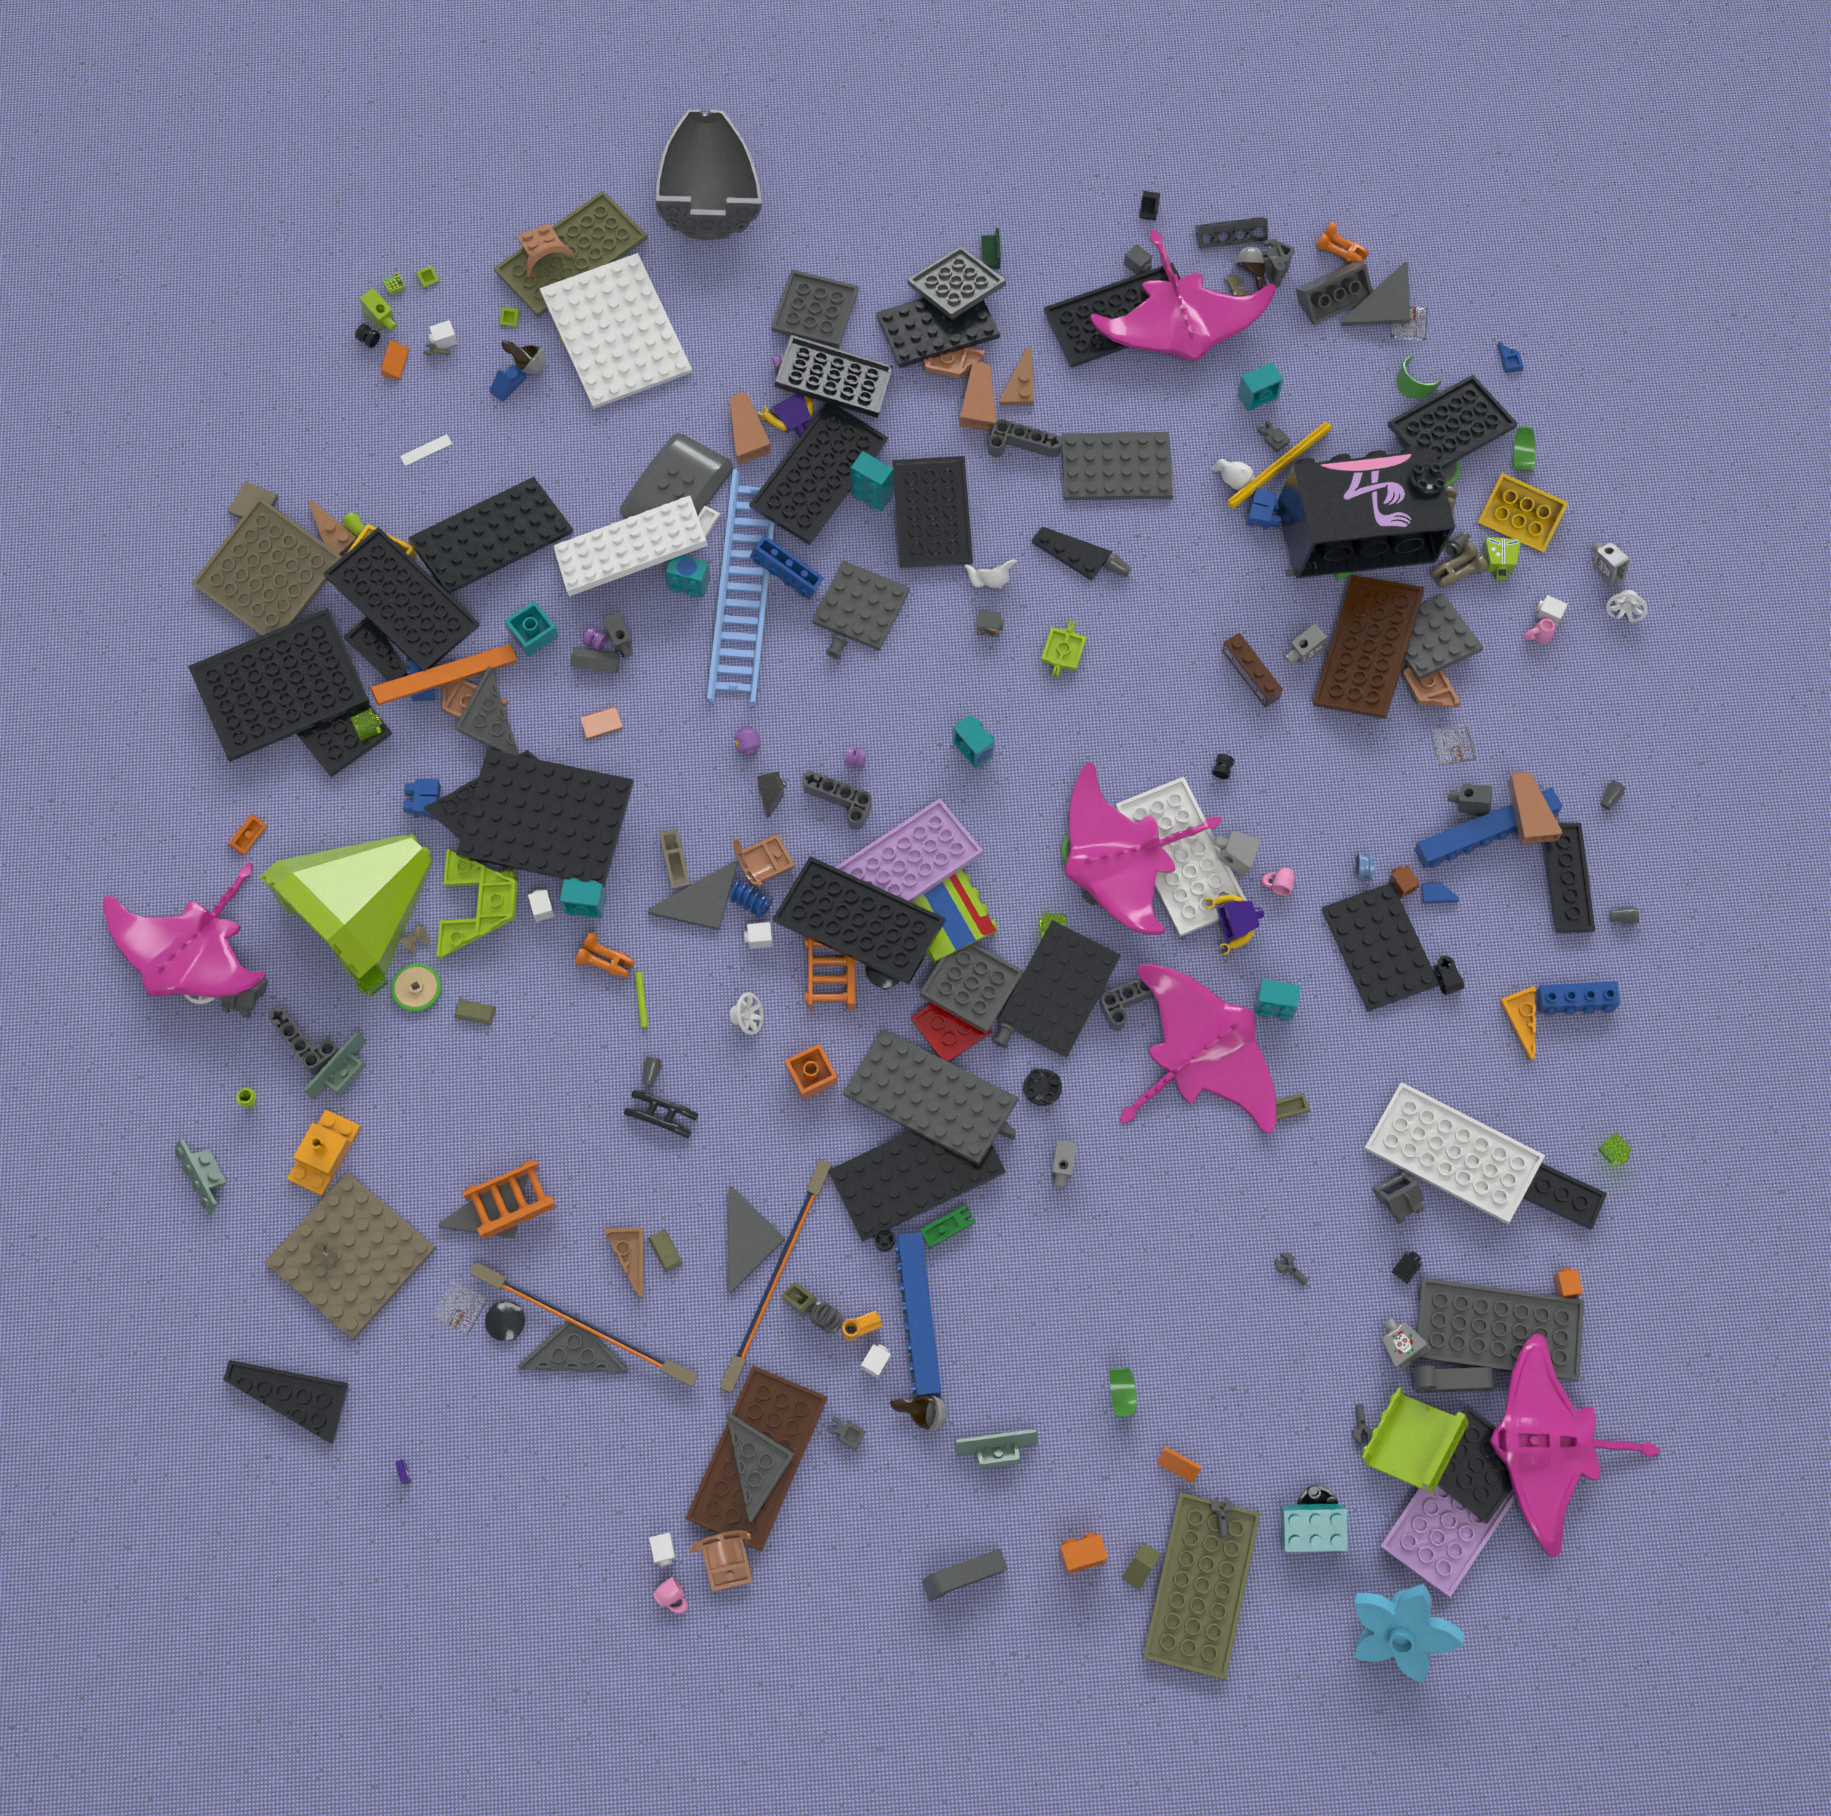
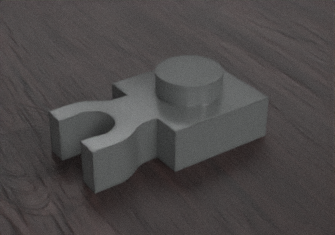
(1274, 438)
(849, 1435)

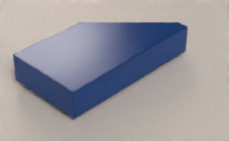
(1510, 358)
(1437, 893)

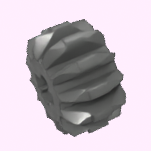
(826, 1317)

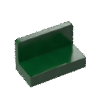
(991, 250)

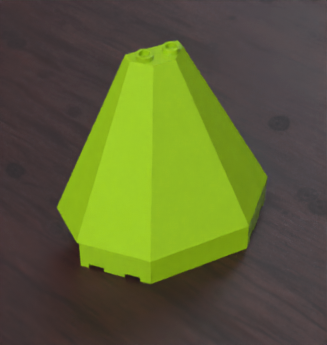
(355, 896)

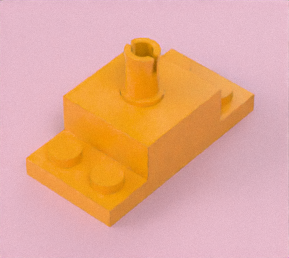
(323, 1152)

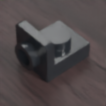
(1407, 1266)

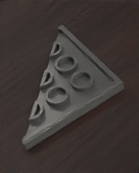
(1386, 304)
(486, 717)
(700, 902)
(468, 1220)
(749, 1239)
(573, 1350)
(758, 1463)

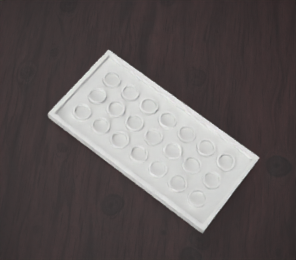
(630, 545)
(1196, 860)
(1454, 1153)

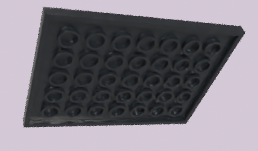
(278, 684)
(545, 817)

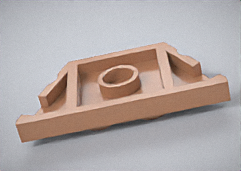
(955, 363)
(1432, 690)
(457, 696)

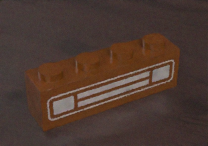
(1252, 670)

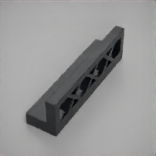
(1232, 225)

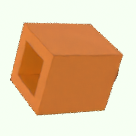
(1568, 1283)

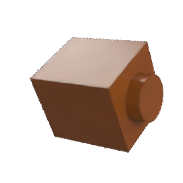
(1404, 881)

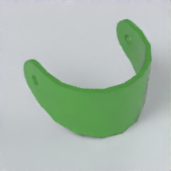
(1411, 387)
(1524, 449)
(1123, 1391)

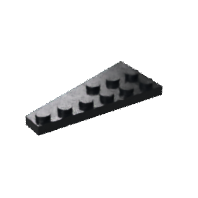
(454, 807)
(302, 1398)

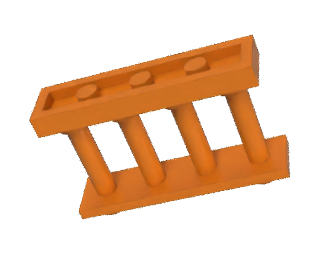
(848, 978)
(524, 1212)

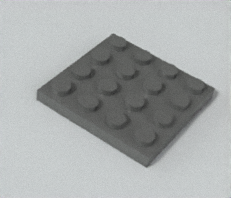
(956, 282)
(815, 308)
(861, 605)
(1439, 639)
(972, 985)

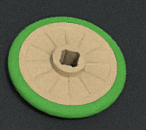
(420, 998)

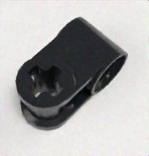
(1449, 978)

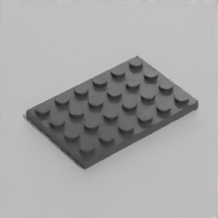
(1116, 466)

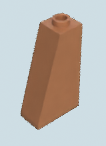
(978, 404)
(748, 432)
(1532, 814)

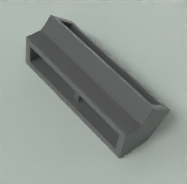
(595, 659)

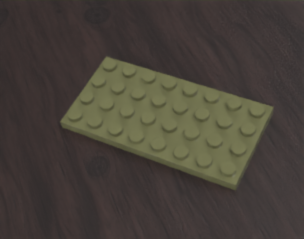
(595, 234)
(1201, 1588)

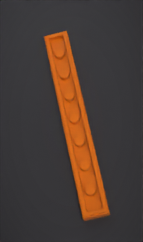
(443, 674)

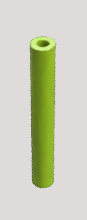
(641, 1000)

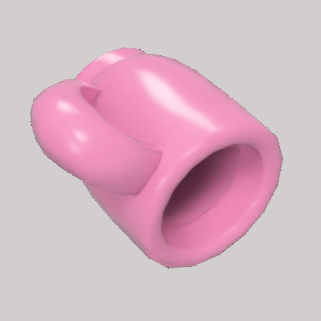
(1542, 632)
(1282, 883)
(669, 1593)

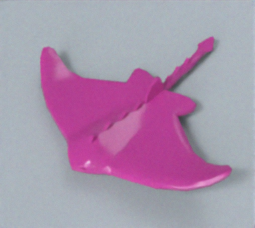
(1182, 315)
(1117, 856)
(184, 951)
(1207, 1047)
(1548, 1444)

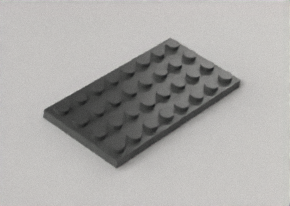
(931, 1097)
(1493, 1324)

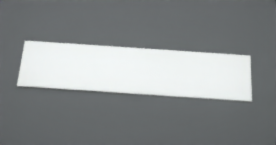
(426, 450)

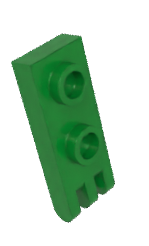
(947, 1227)

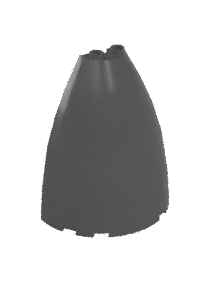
(707, 178)

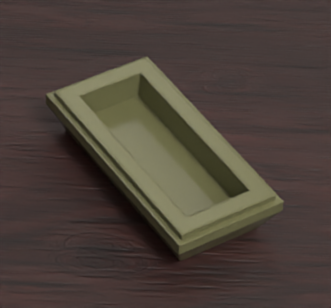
(475, 1012)
(1291, 1106)
(665, 1250)

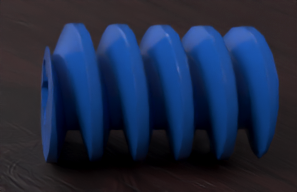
(750, 900)

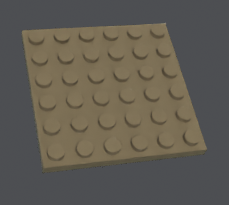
(266, 569)
(373, 1251)

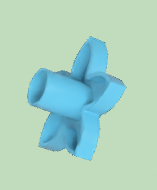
(1404, 1630)

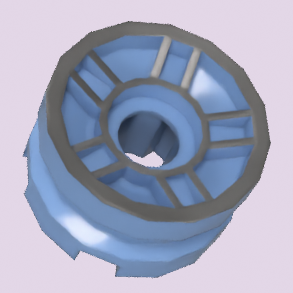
(1364, 866)

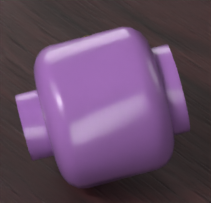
(747, 741)

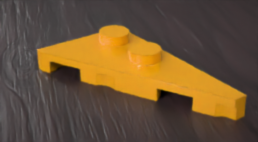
(1521, 1013)

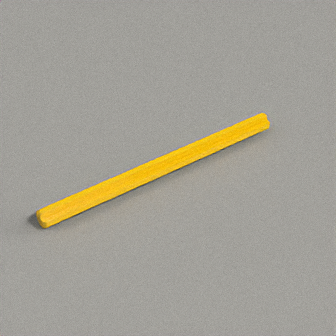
(1280, 464)

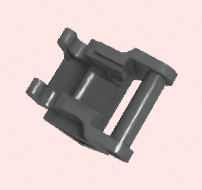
(1278, 260)
(245, 1001)
(1403, 1201)

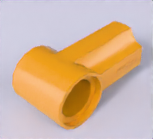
(863, 1325)

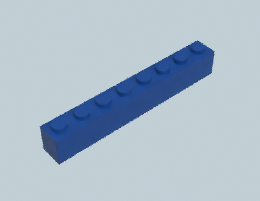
(1475, 833)
(919, 1315)

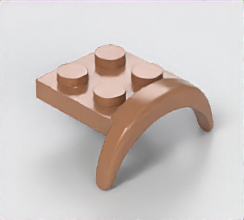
(540, 243)
(763, 860)
(725, 1559)

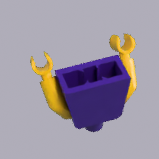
(790, 414)
(1237, 919)

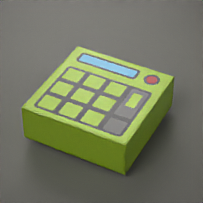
(394, 283)

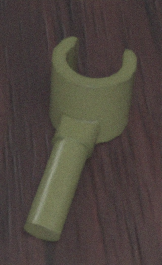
(435, 350)

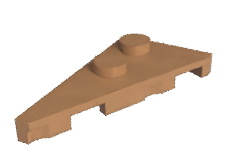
(1020, 387)
(331, 531)
(629, 1248)

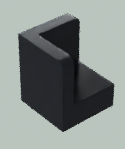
(1149, 205)

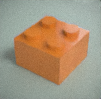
(811, 1072)
(1082, 1553)

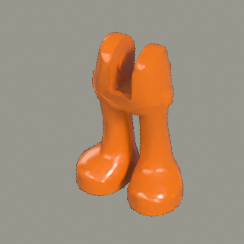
(1355, 250)
(591, 944)

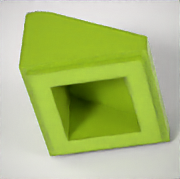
(427, 276)
(509, 316)

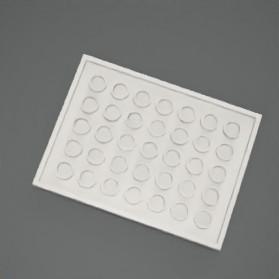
(615, 331)

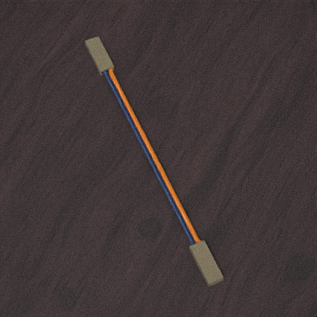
(737, 1363)
(668, 1367)

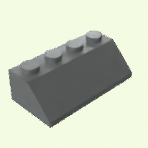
(1335, 292)

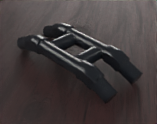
(667, 1123)

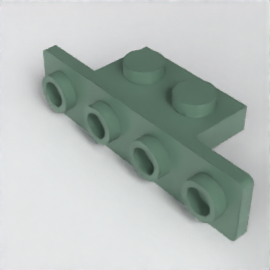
(339, 1070)
(203, 1173)
(997, 1449)

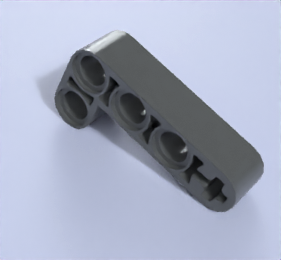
(1028, 434)
(835, 796)
(1121, 1002)
(298, 1039)
(1433, 1380)
(964, 1574)

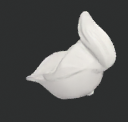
(1234, 473)
(993, 577)

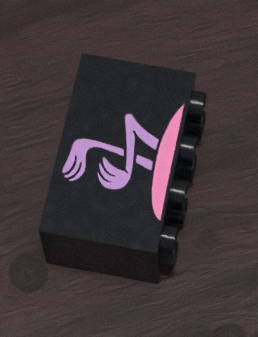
(1362, 514)

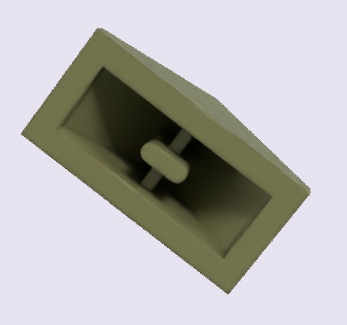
(799, 1299)
(1141, 1566)

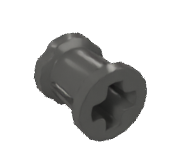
(836, 647)
(1003, 1035)

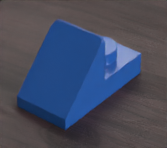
(507, 382)

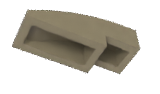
(674, 858)

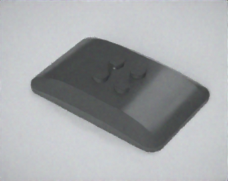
(676, 472)

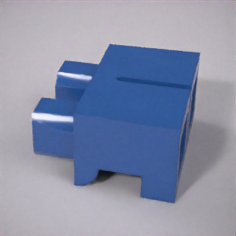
(1262, 509)
(424, 792)

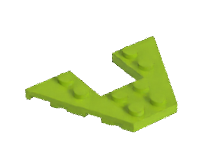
(494, 907)

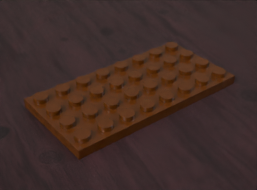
(1369, 646)
(783, 1414)

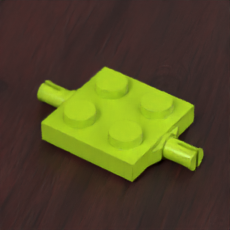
(1063, 649)

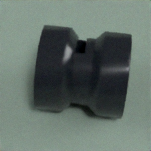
(369, 336)
(1223, 766)
(884, 1240)

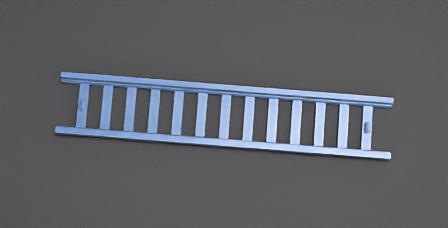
(725, 586)

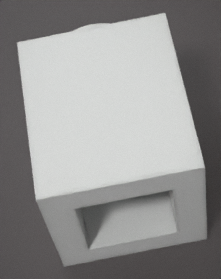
(442, 335)
(1551, 609)
(541, 905)
(758, 935)
(876, 1360)
(662, 1549)

